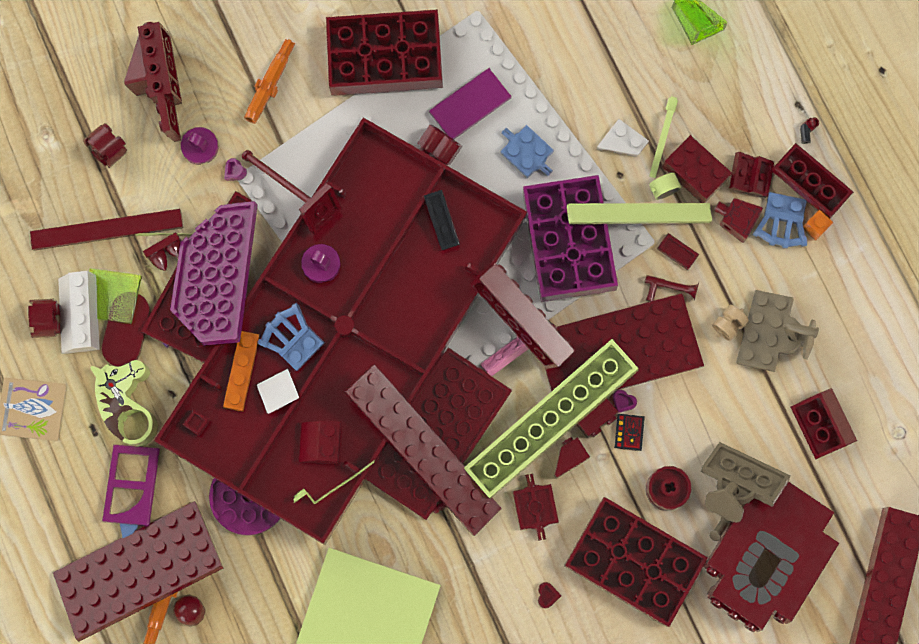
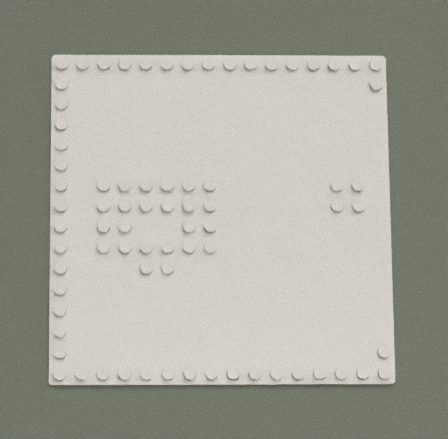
(465, 54)

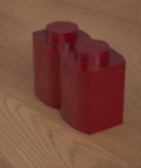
(439, 145)

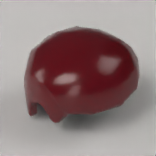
(189, 610)

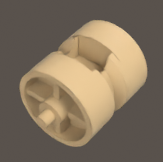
(730, 322)

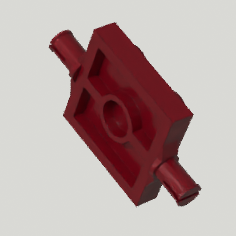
(535, 507)

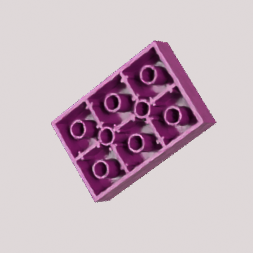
(567, 256)

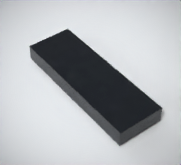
(441, 220)

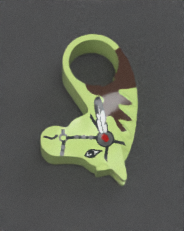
(114, 399)

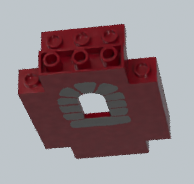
(788, 530)

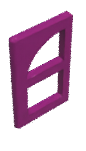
(141, 512)

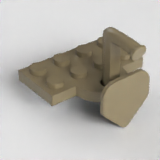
(771, 330)
(743, 476)

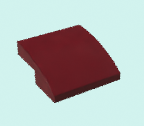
(751, 174)

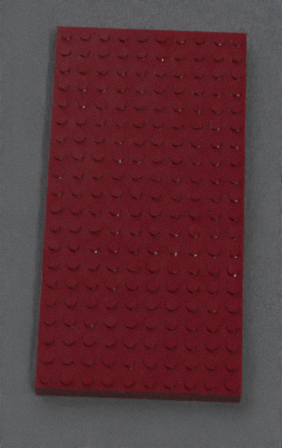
(385, 308)

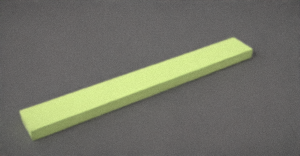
(639, 213)

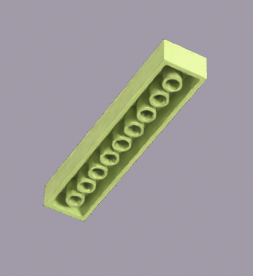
(551, 419)

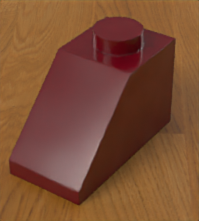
(570, 456)

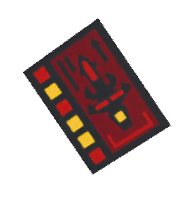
(629, 432)

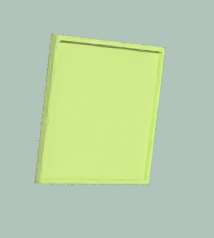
(366, 604)

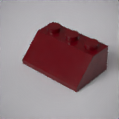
(823, 423)

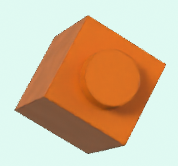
(817, 225)

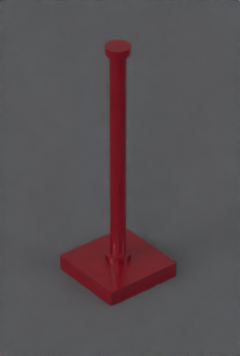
(317, 209)

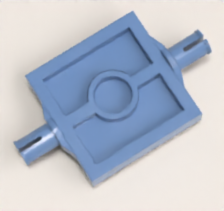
(527, 151)

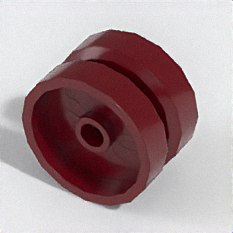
(679, 484)

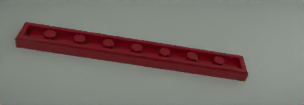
(106, 229)

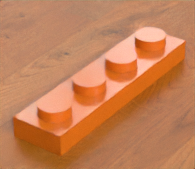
(241, 371)

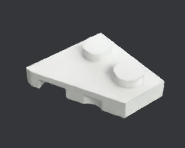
(623, 140)

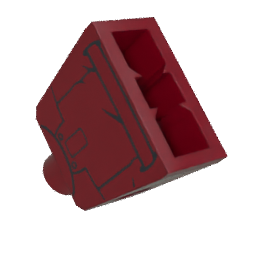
(738, 217)

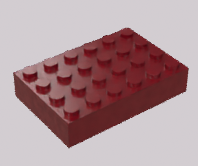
(384, 52)
(635, 562)

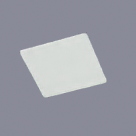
(277, 391)

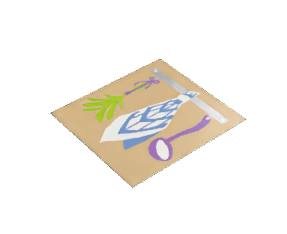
(31, 408)

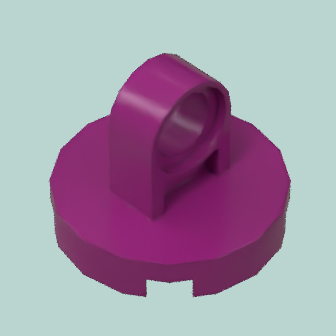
(199, 145)
(320, 263)

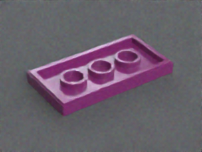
(470, 104)

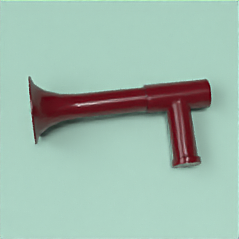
(655, 281)

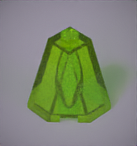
(698, 19)

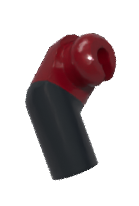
(806, 128)

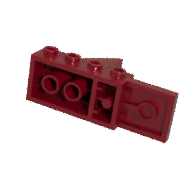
(155, 74)

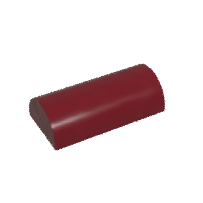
(812, 181)

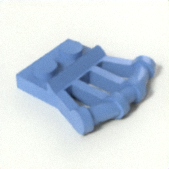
(784, 209)
(301, 346)

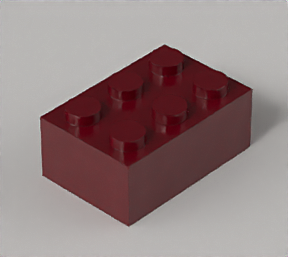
(697, 169)

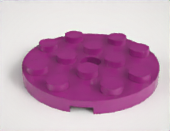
(236, 513)

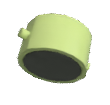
(665, 186)

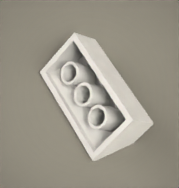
(78, 312)

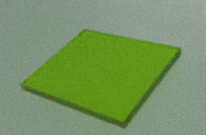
(116, 295)

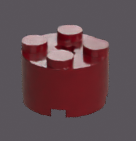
(105, 145)
(43, 318)

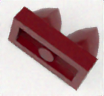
(156, 252)

